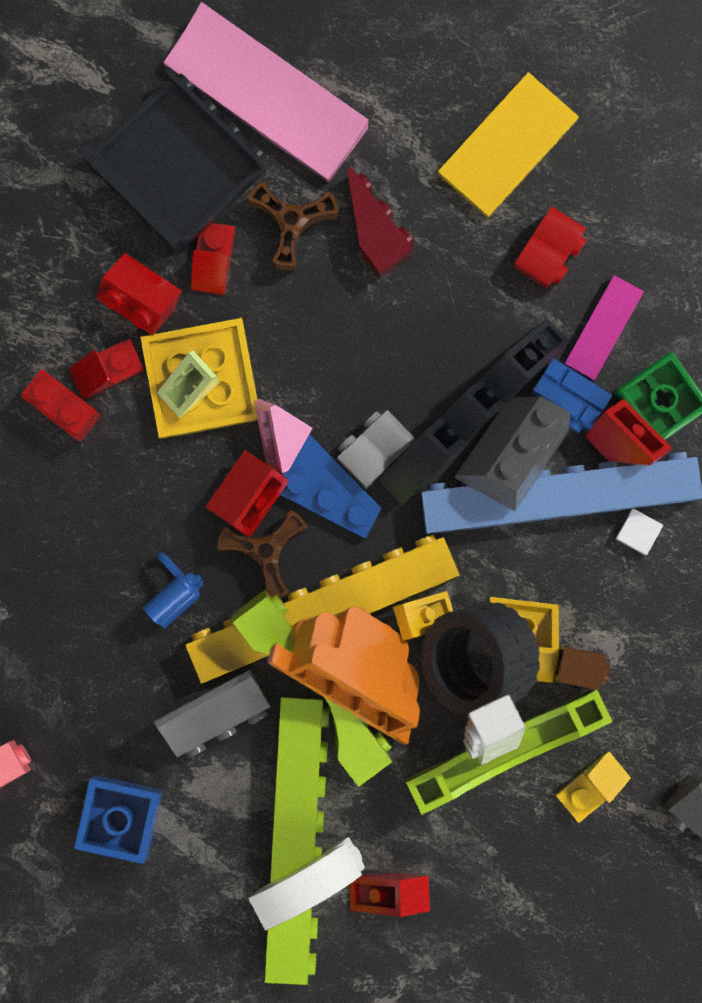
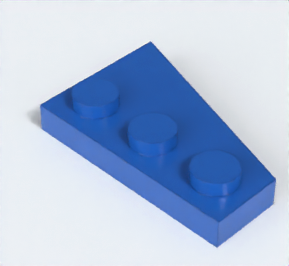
(329, 490)

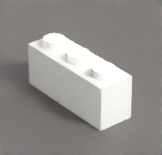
(493, 730)

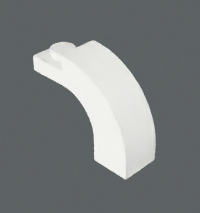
(308, 885)

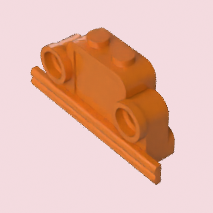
(357, 667)

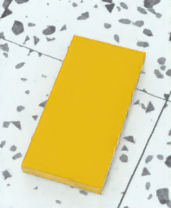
(508, 145)

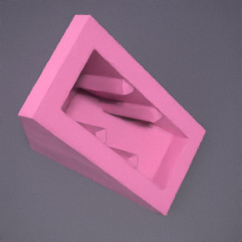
(280, 435)

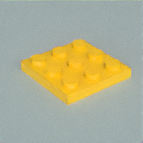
(226, 353)

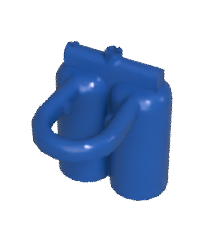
(175, 596)

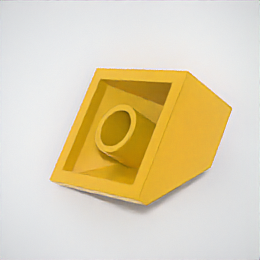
(544, 622)

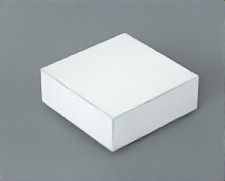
(639, 531)

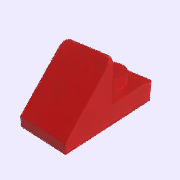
(212, 259)
(106, 369)

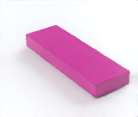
(603, 328)

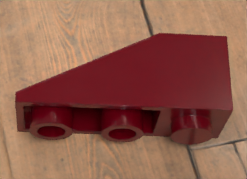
(377, 236)

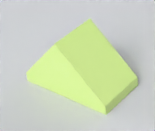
(188, 384)

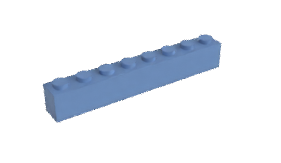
(566, 495)

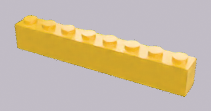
(367, 588)

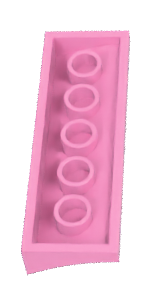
(266, 93)

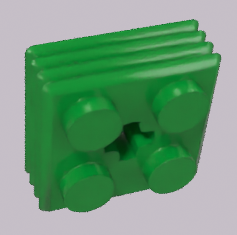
(664, 377)

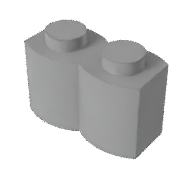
(374, 449)

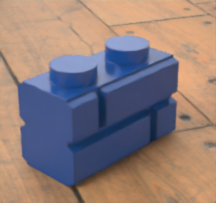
(573, 393)

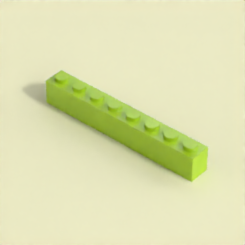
(296, 829)

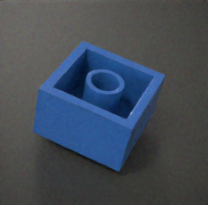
(118, 819)

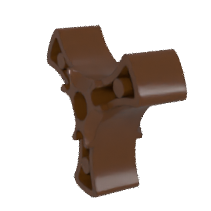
(291, 220)
(266, 550)

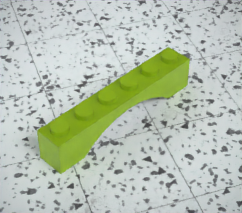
(542, 733)
(356, 745)

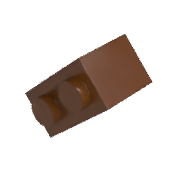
(581, 668)

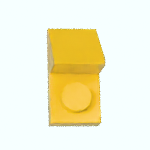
(418, 615)
(593, 787)

